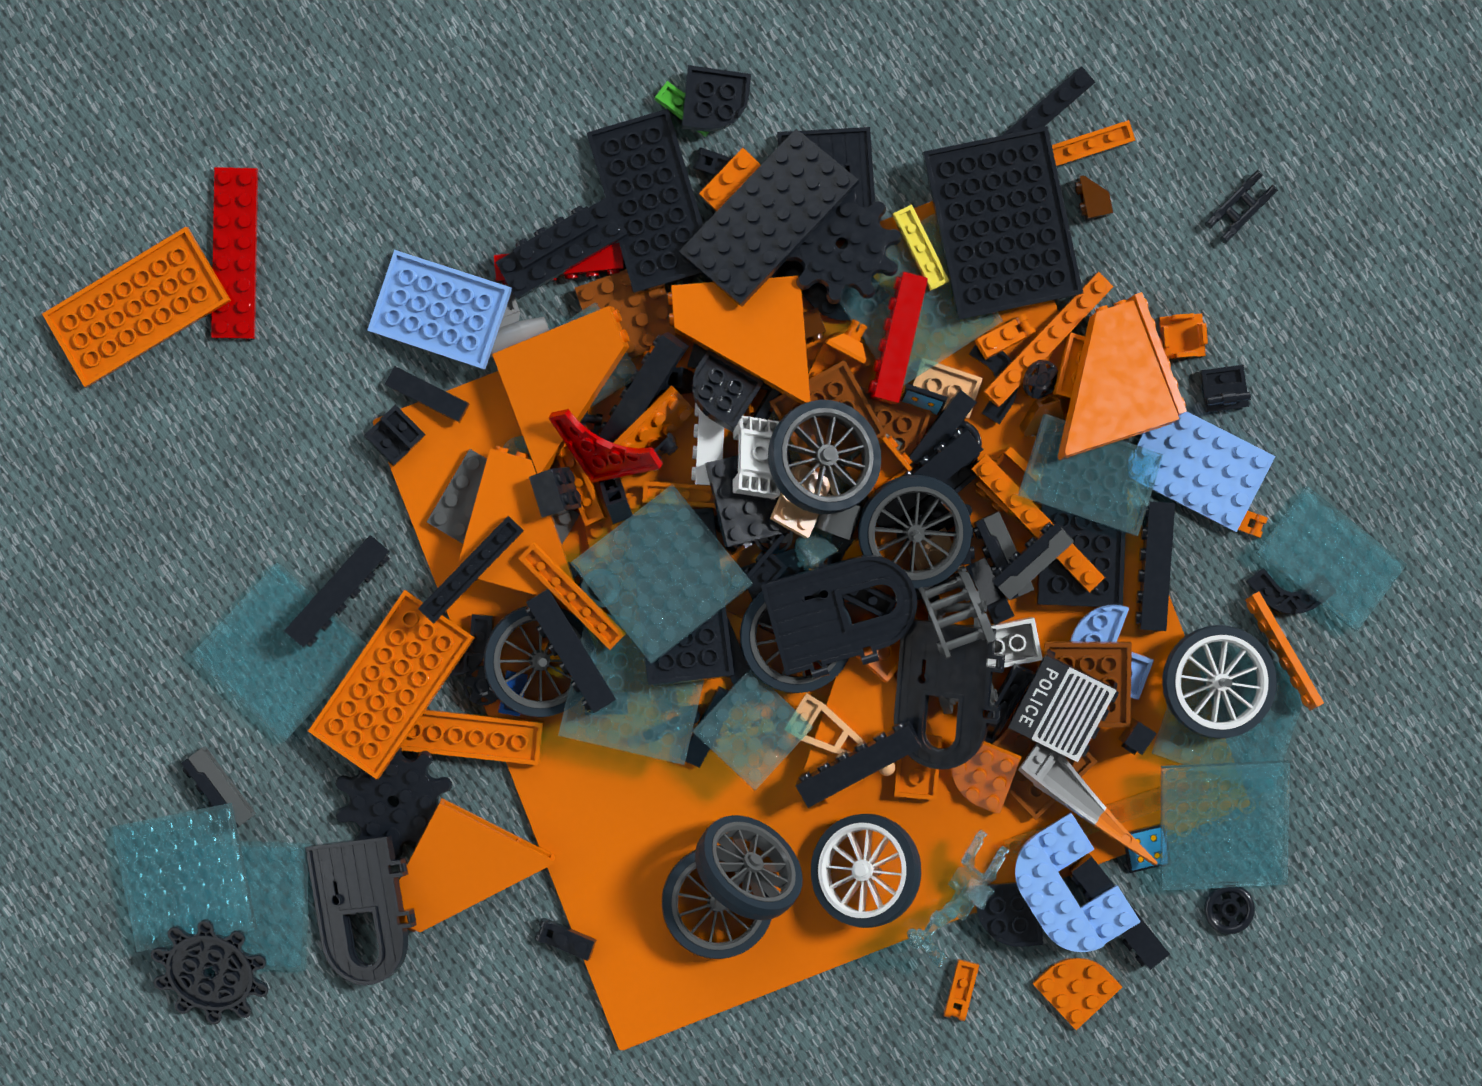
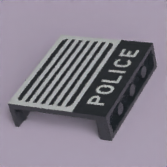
(1063, 707)

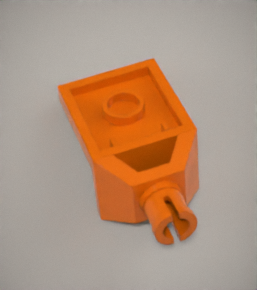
(841, 347)

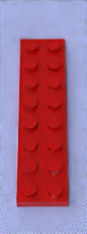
(235, 250)

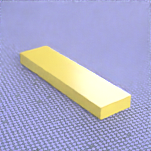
(920, 247)

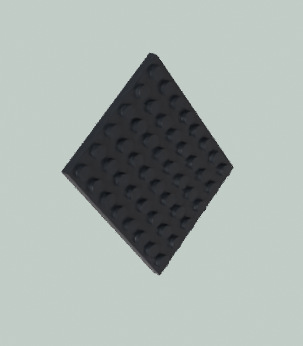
(1002, 223)

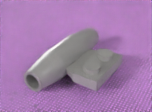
(515, 331)

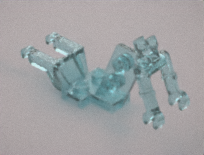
(970, 891)

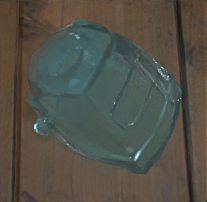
(813, 550)

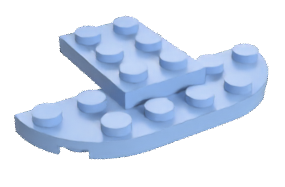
(1105, 626)

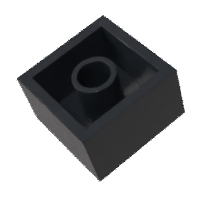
(555, 491)

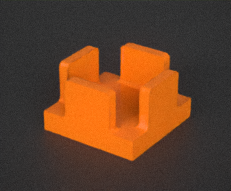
(1183, 335)

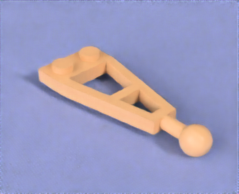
(809, 710)

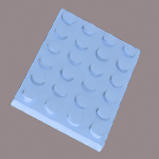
(440, 309)
(1207, 468)

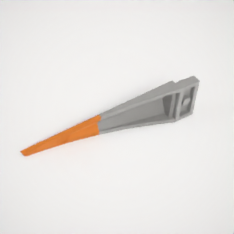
(1059, 780)

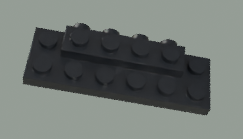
(561, 247)

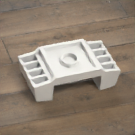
(753, 466)

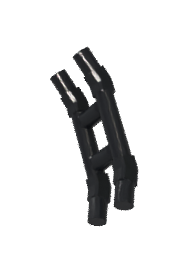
(1253, 205)

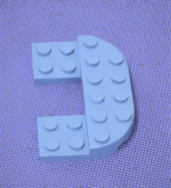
(1051, 900)

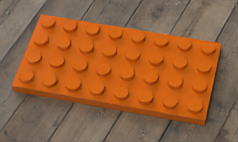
(136, 307)
(390, 685)

